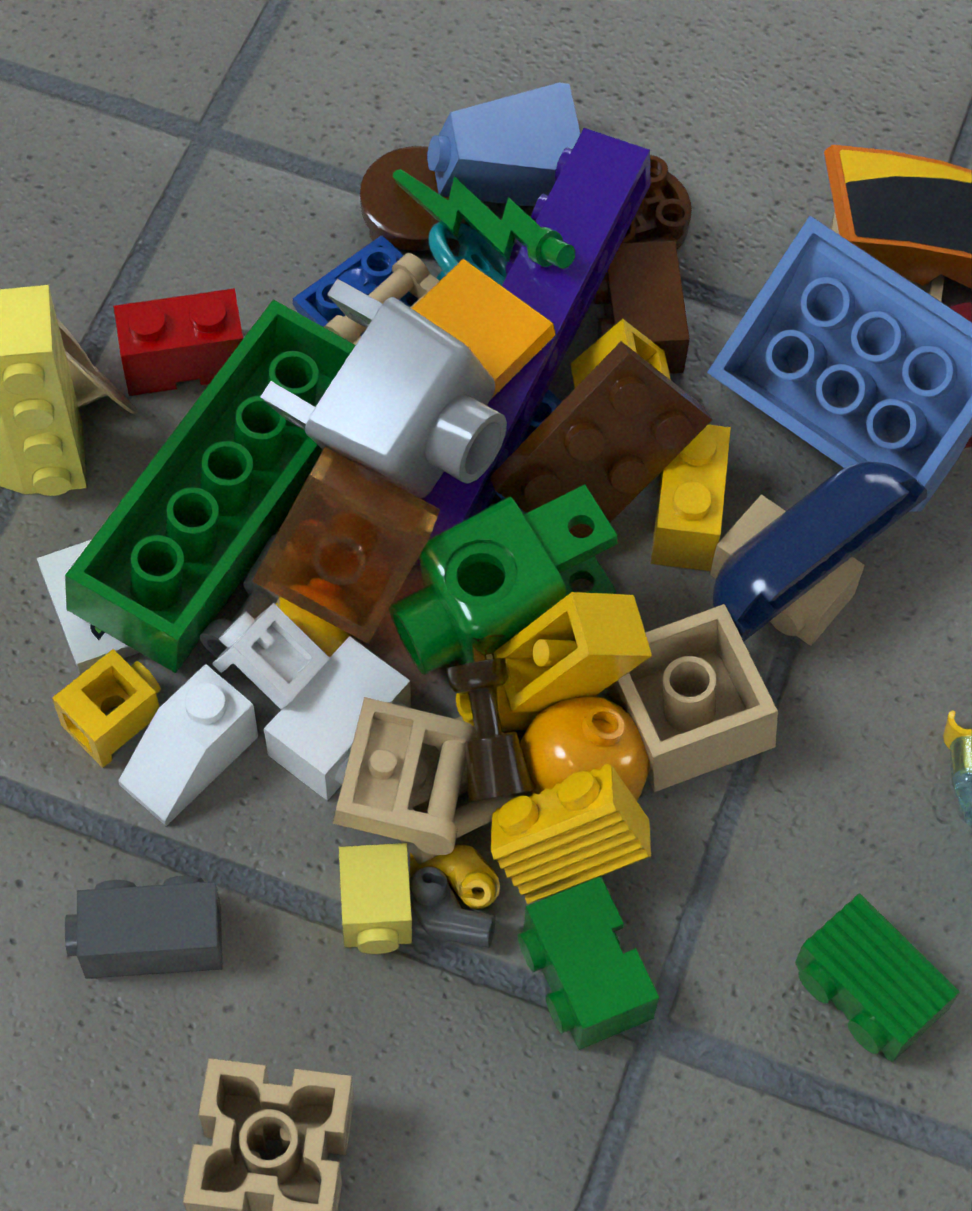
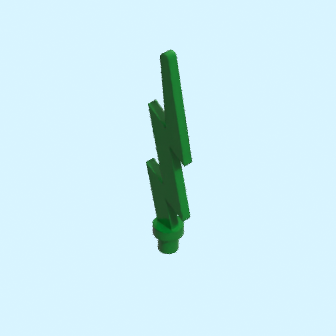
(542, 244)

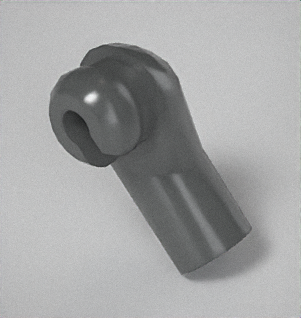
(441, 913)

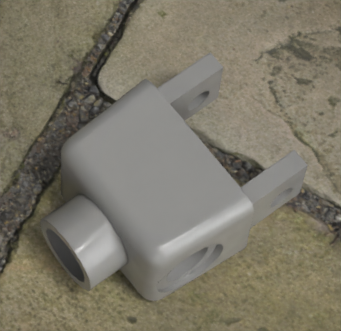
(403, 399)

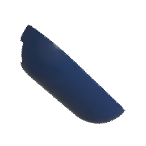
(812, 541)

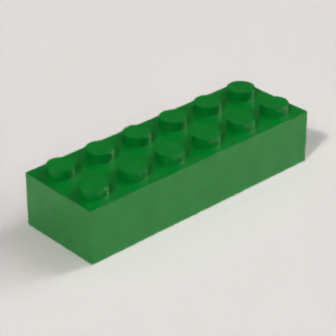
(208, 495)

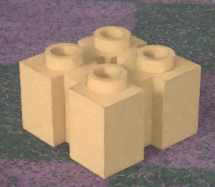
(245, 1112)

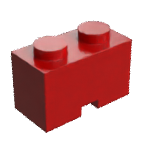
(176, 339)

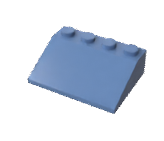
(855, 360)

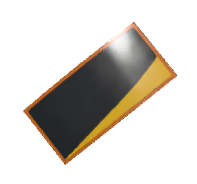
(904, 210)

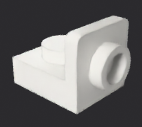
(271, 654)

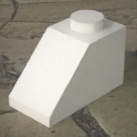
(189, 744)

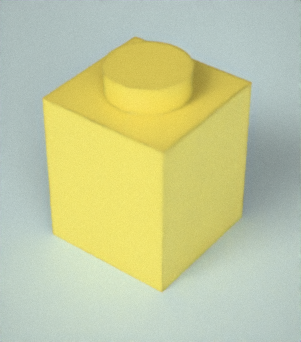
(375, 897)

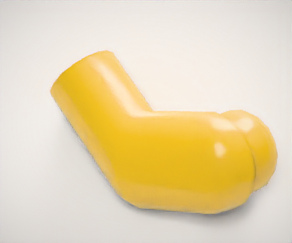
(466, 874)

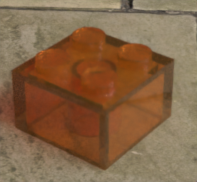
(347, 545)

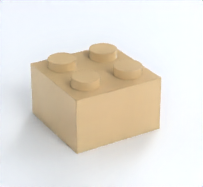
(697, 699)

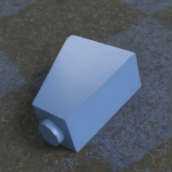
(506, 145)

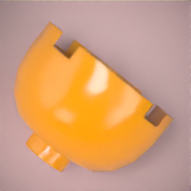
(581, 737)

